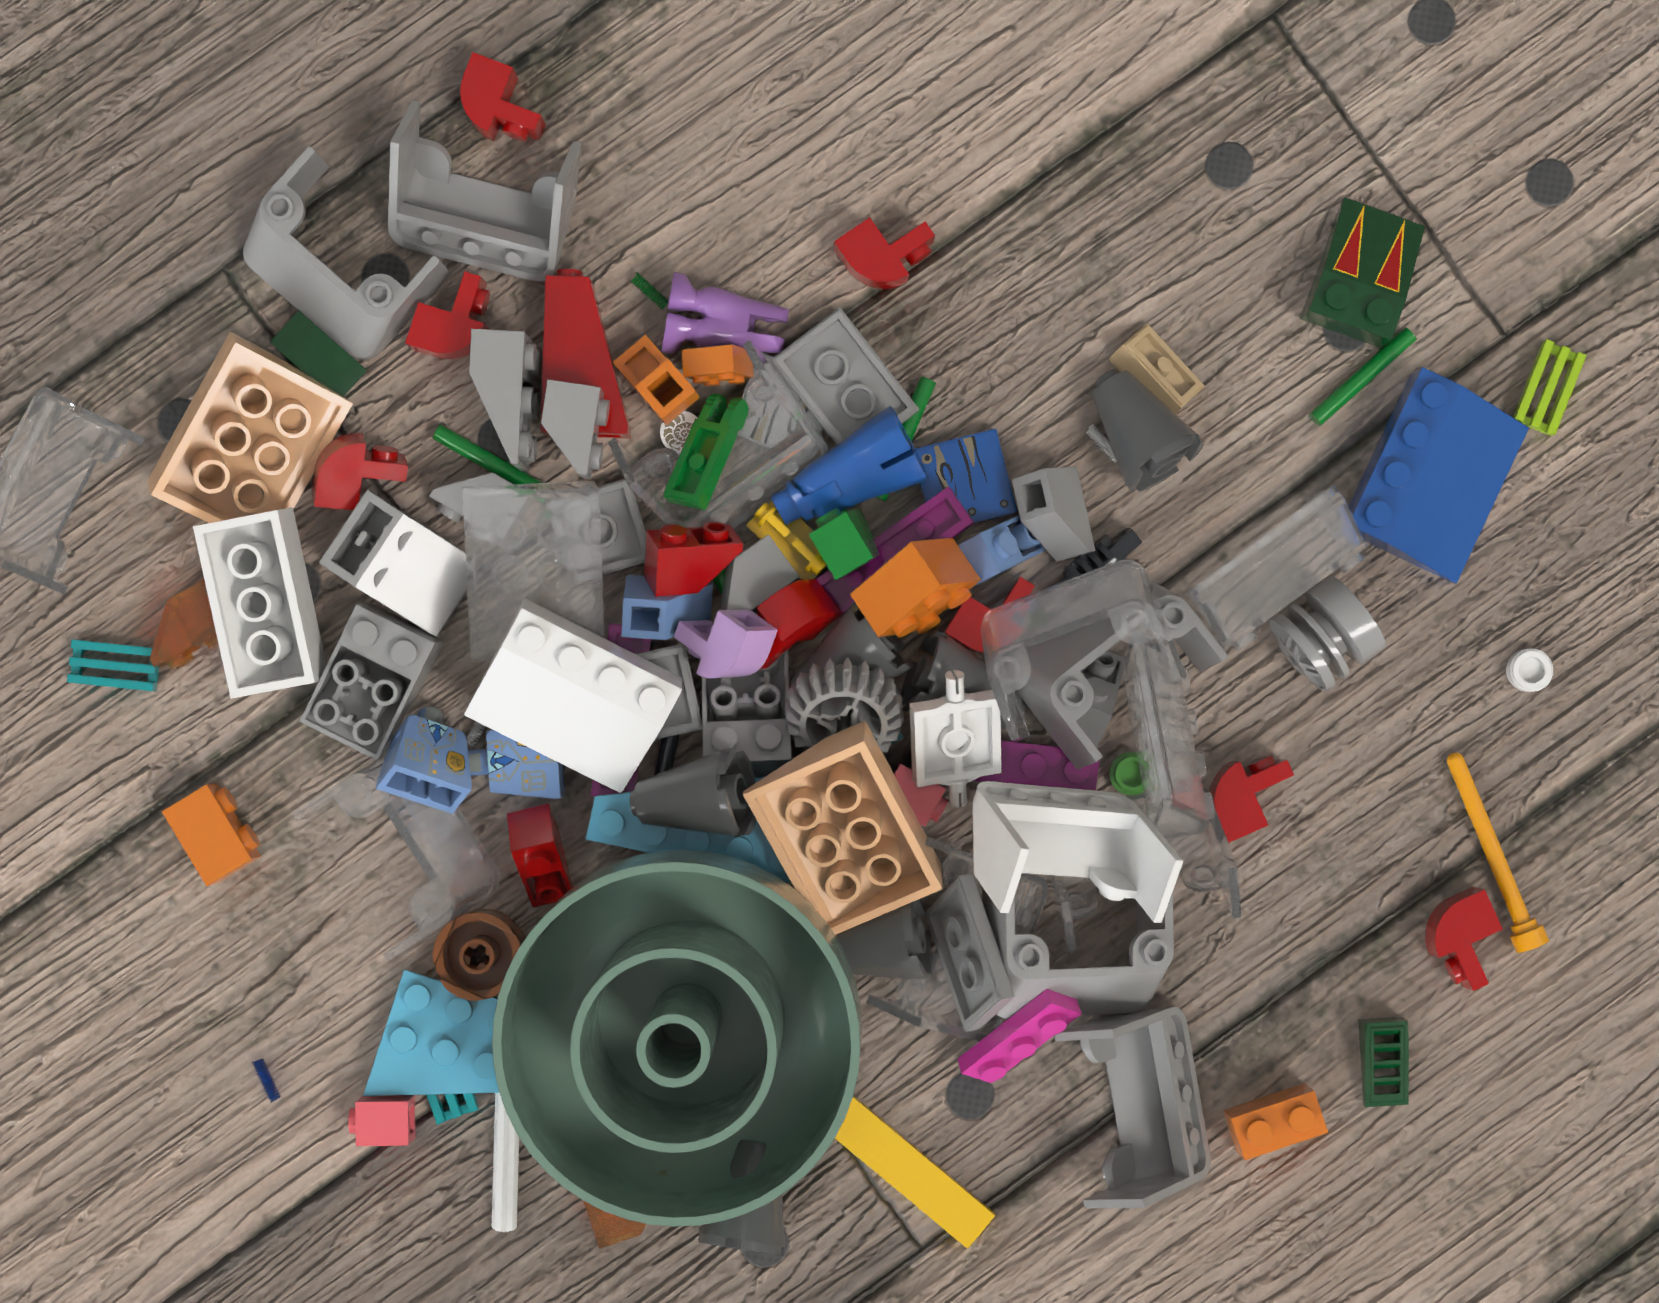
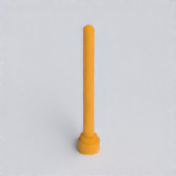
(1526, 931)

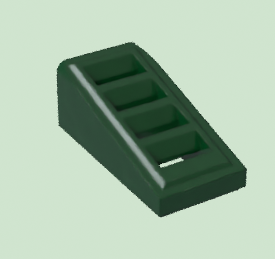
(1381, 1026)

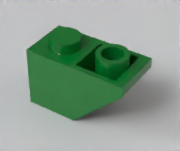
(844, 541)

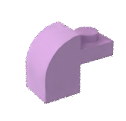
(731, 645)

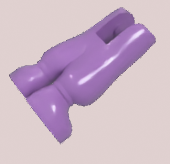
(725, 319)

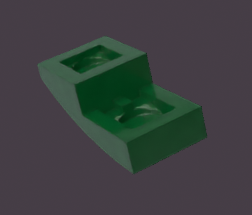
(317, 354)

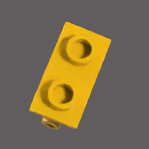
(791, 540)

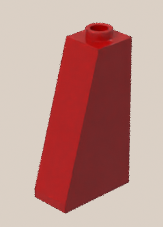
(578, 346)

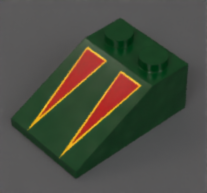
(1364, 273)

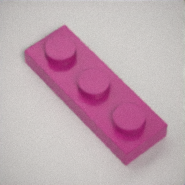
(1019, 1036)

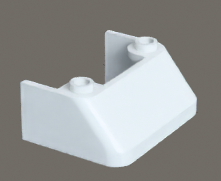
(1072, 836)

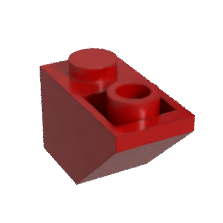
(688, 558)
(539, 854)

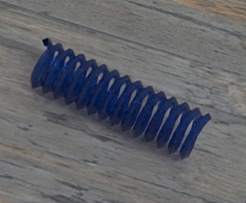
(265, 1080)

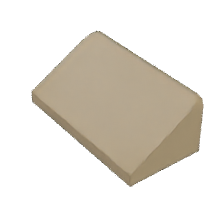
(1157, 368)

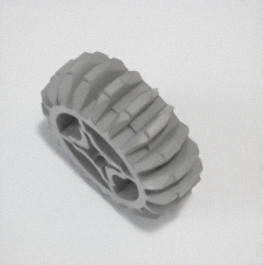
(842, 697)

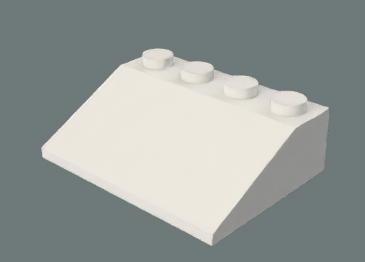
(574, 696)

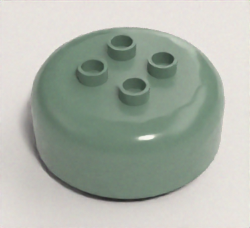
(668, 1024)

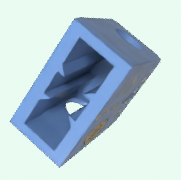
(427, 762)
(517, 768)

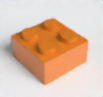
(717, 364)

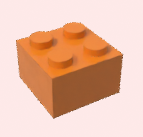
(916, 587)

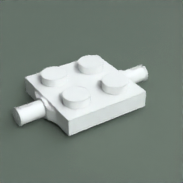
(955, 738)

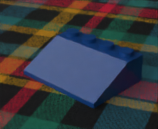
(1435, 474)

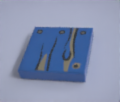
(974, 471)

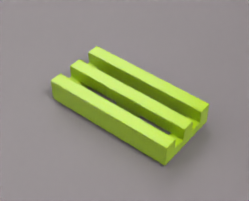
(1562, 355)

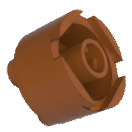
(457, 963)

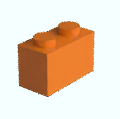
(213, 833)
(1275, 1121)

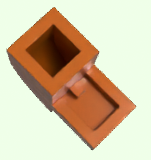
(656, 380)

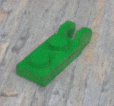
(706, 452)

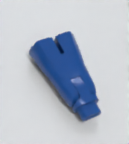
(861, 467)

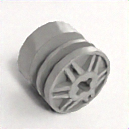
(1334, 628)

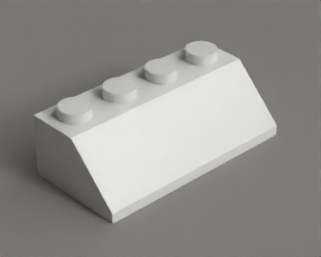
(261, 602)

